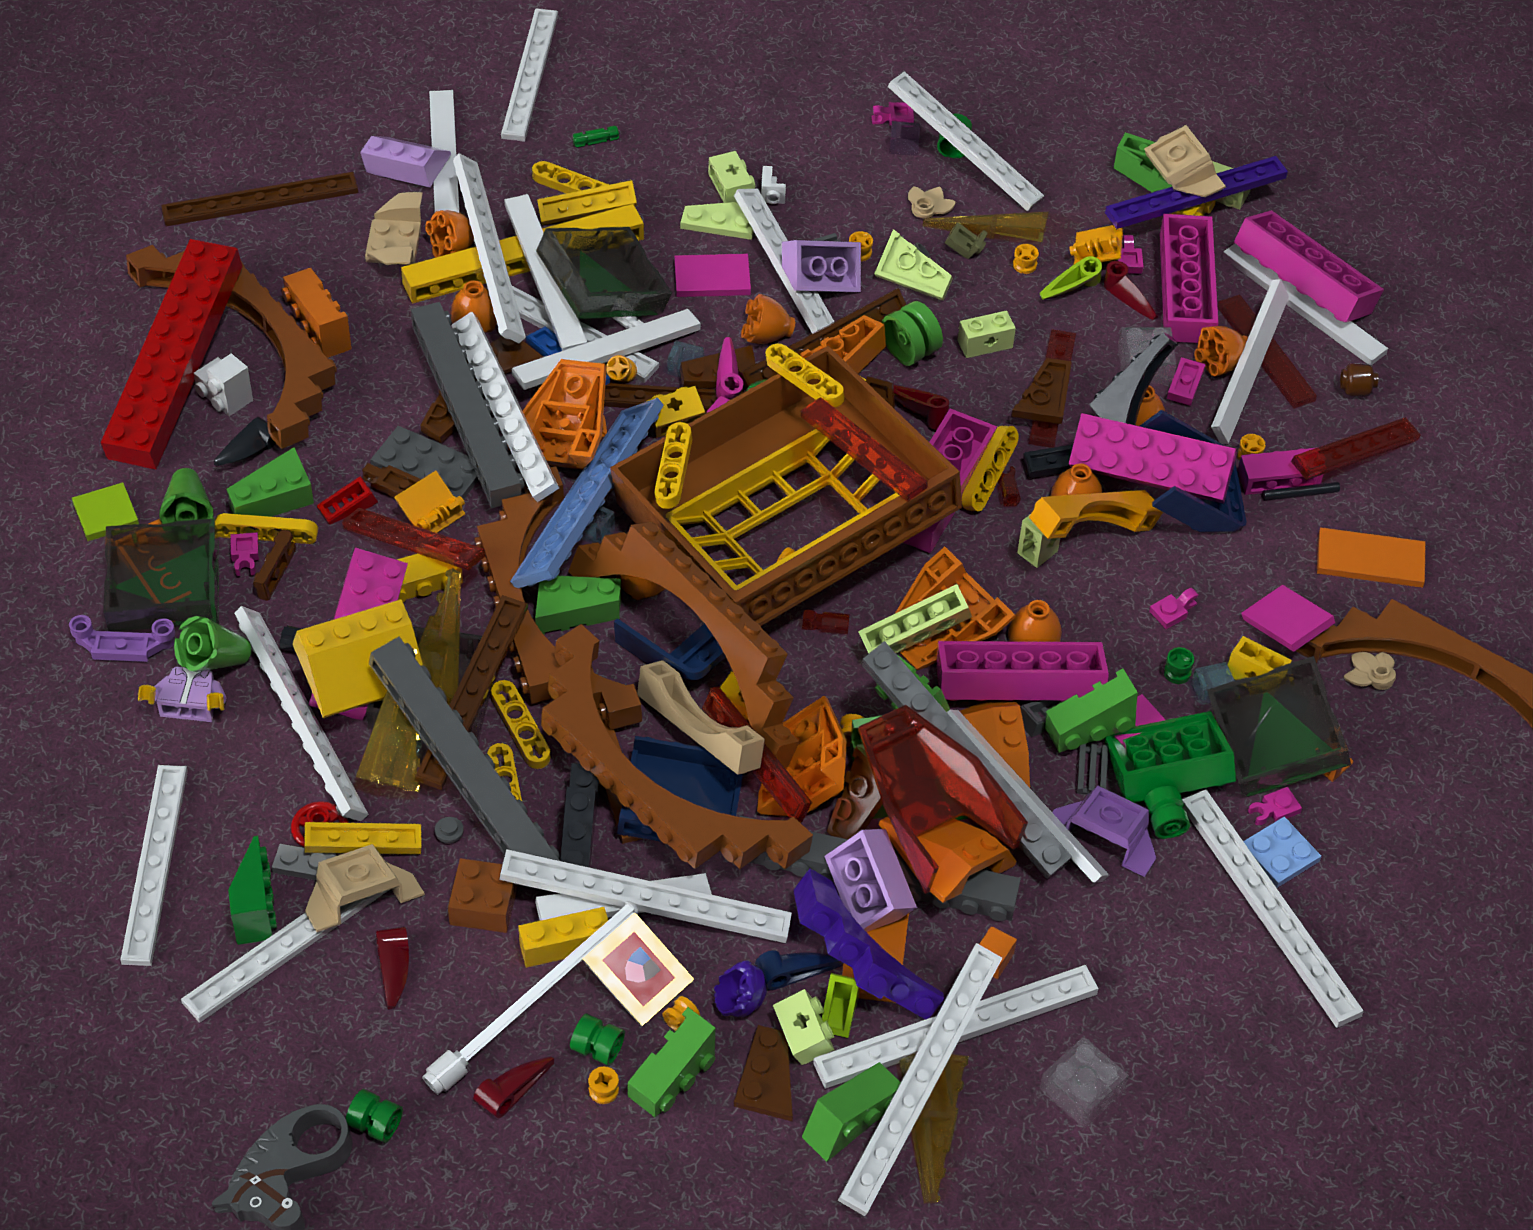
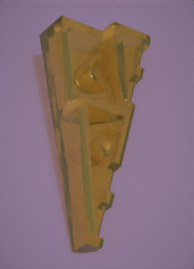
(1019, 225)
(441, 638)
(391, 749)
(936, 1125)

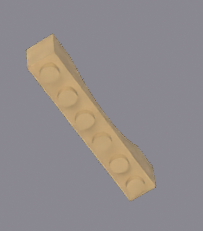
(665, 691)

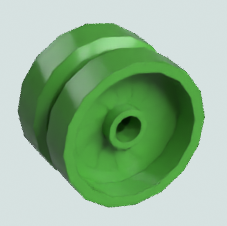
(912, 333)

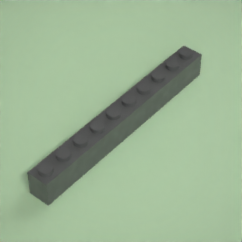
(465, 403)
(906, 689)
(458, 751)
(983, 893)

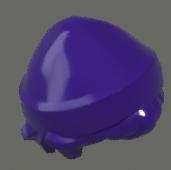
(740, 990)

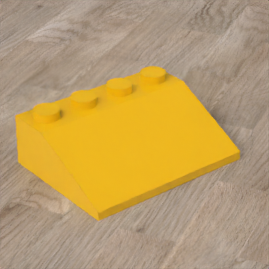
(339, 652)

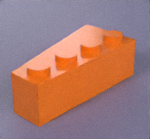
(317, 312)
(856, 342)

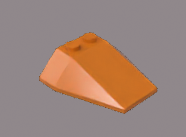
(569, 413)
(987, 617)
(1004, 730)
(818, 759)
(958, 853)

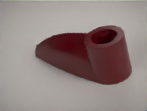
(1125, 290)
(923, 403)
(394, 962)
(506, 1090)

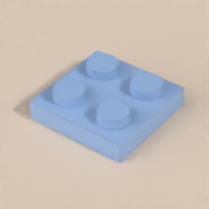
(1282, 851)

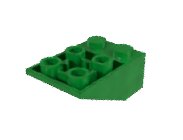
(252, 897)

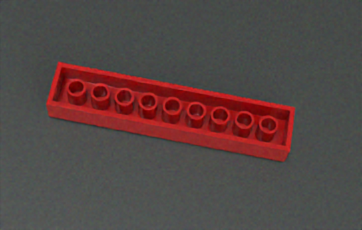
(172, 354)

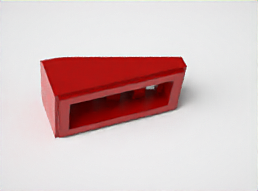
(352, 490)

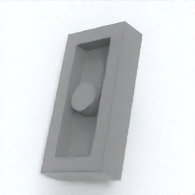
(296, 863)

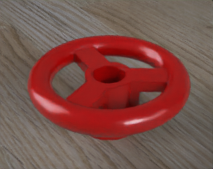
(314, 813)

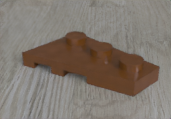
(703, 370)
(1046, 394)
(766, 1076)

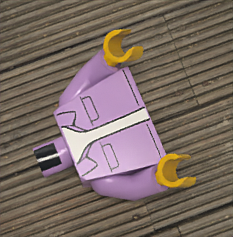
(185, 695)

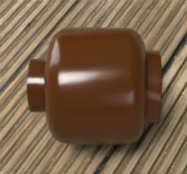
(1358, 379)

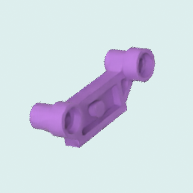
(122, 645)

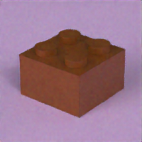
(480, 897)

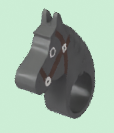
(274, 1162)

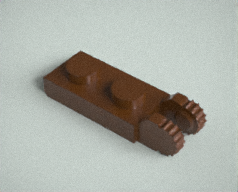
(274, 565)

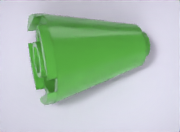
(185, 499)
(209, 646)

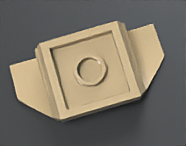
(1185, 163)
(396, 231)
(352, 878)

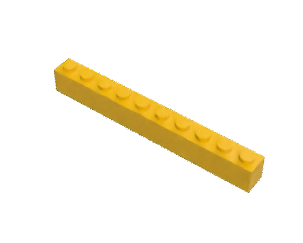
(454, 270)

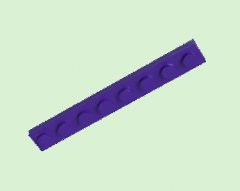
(1172, 200)

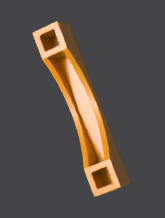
(1127, 509)

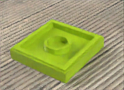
(104, 508)

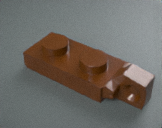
(388, 479)

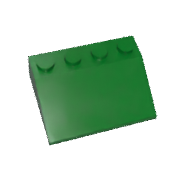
(1172, 752)

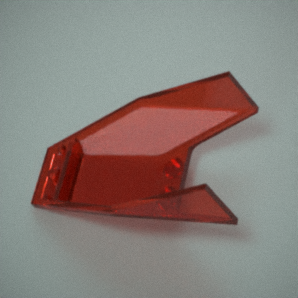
(930, 781)

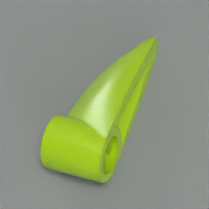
(1075, 278)

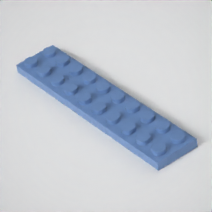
(586, 495)

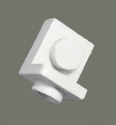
(771, 191)

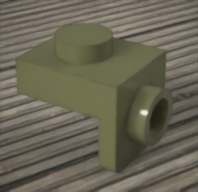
(965, 241)

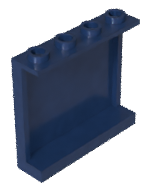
(685, 772)

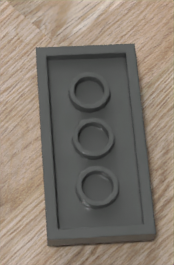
(423, 456)

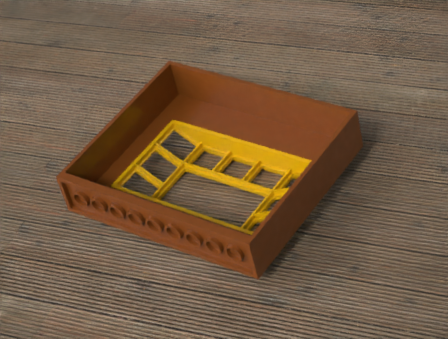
(758, 443)

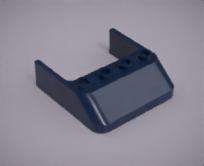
(1194, 511)
(691, 658)

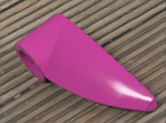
(728, 372)

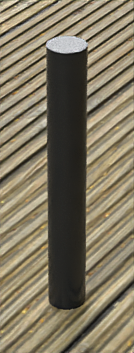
(1301, 491)

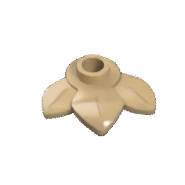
(929, 202)
(1372, 670)

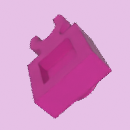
(244, 551)
(1276, 805)

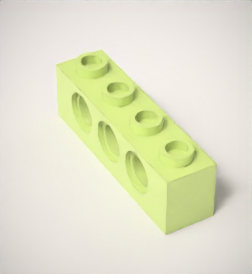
(918, 621)

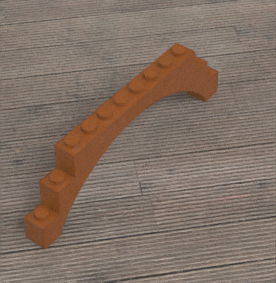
(304, 363)
(505, 550)
(1411, 634)
(749, 649)
(686, 827)

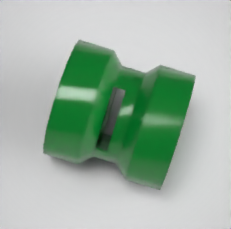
(1179, 665)

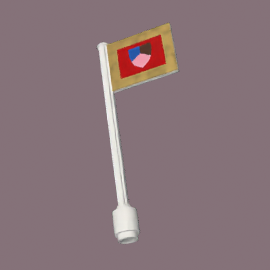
(625, 960)

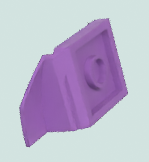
(1116, 821)

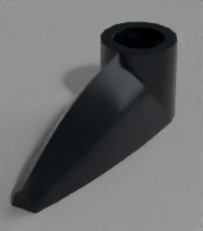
(246, 442)

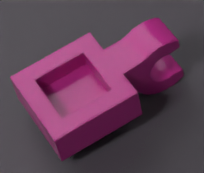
(894, 112)
(1131, 256)
(1172, 610)

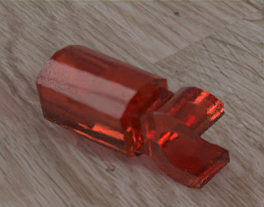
(1009, 488)
(827, 622)

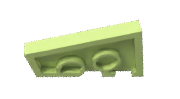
(717, 219)
(912, 269)

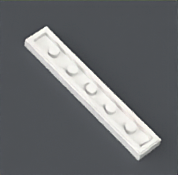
(561, 904)

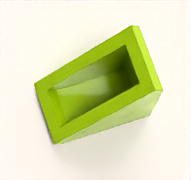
(840, 1004)

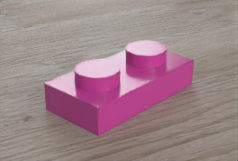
(1186, 381)

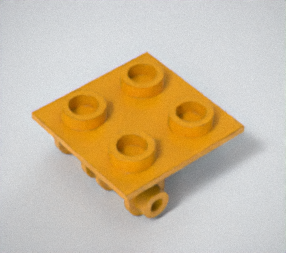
(1100, 242)
(430, 503)

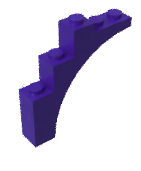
(873, 968)

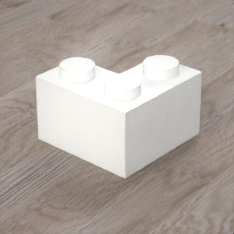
(224, 384)

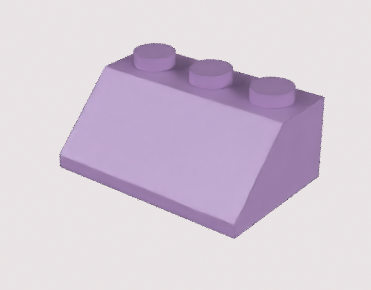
(403, 160)
(822, 265)
(870, 879)

